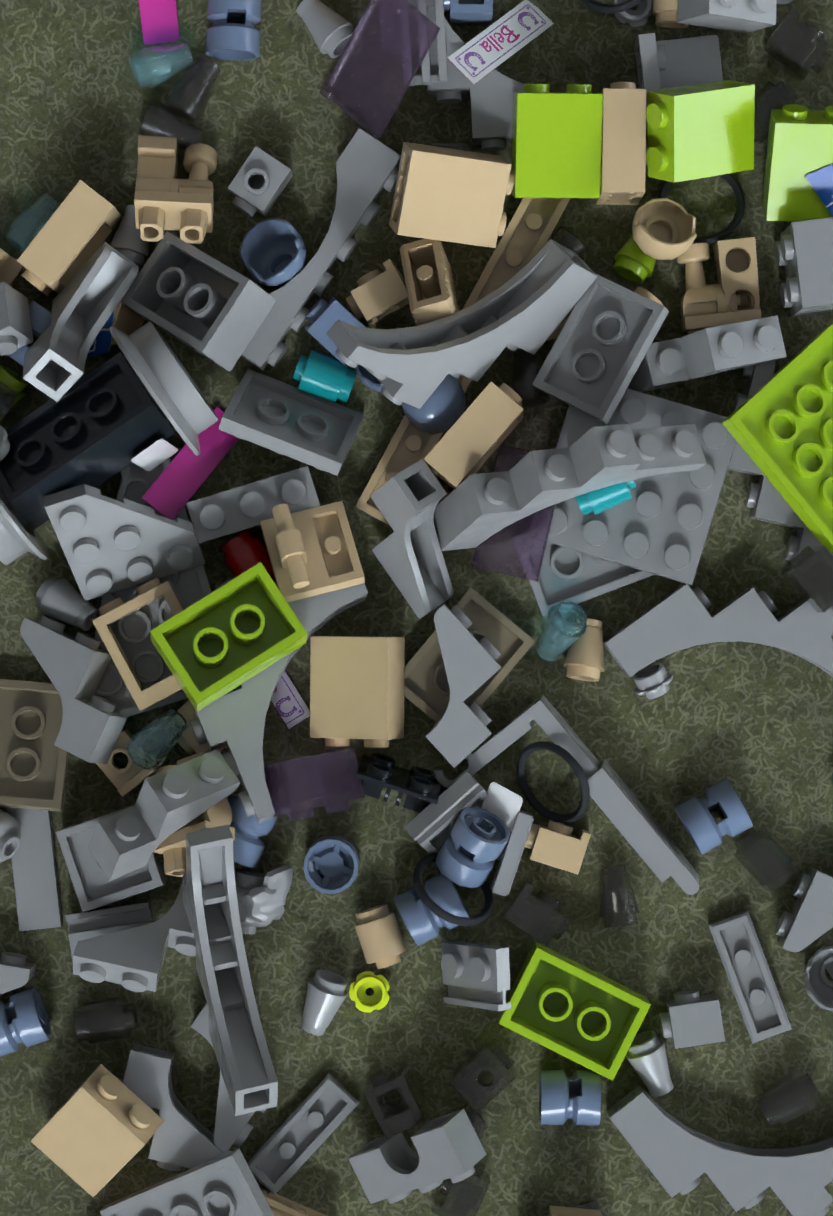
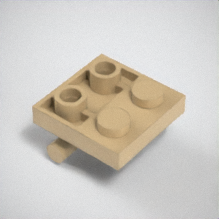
(311, 550)

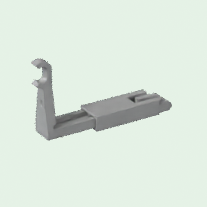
(605, 789)

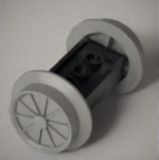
(96, 432)

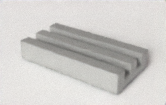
(426, 78)
(512, 854)

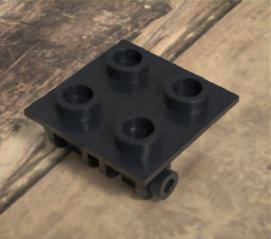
(381, 771)

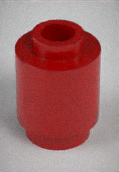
(245, 552)

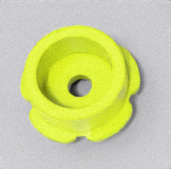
(358, 991)

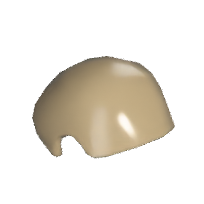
(663, 229)

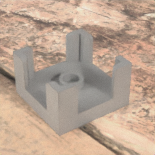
(89, 879)

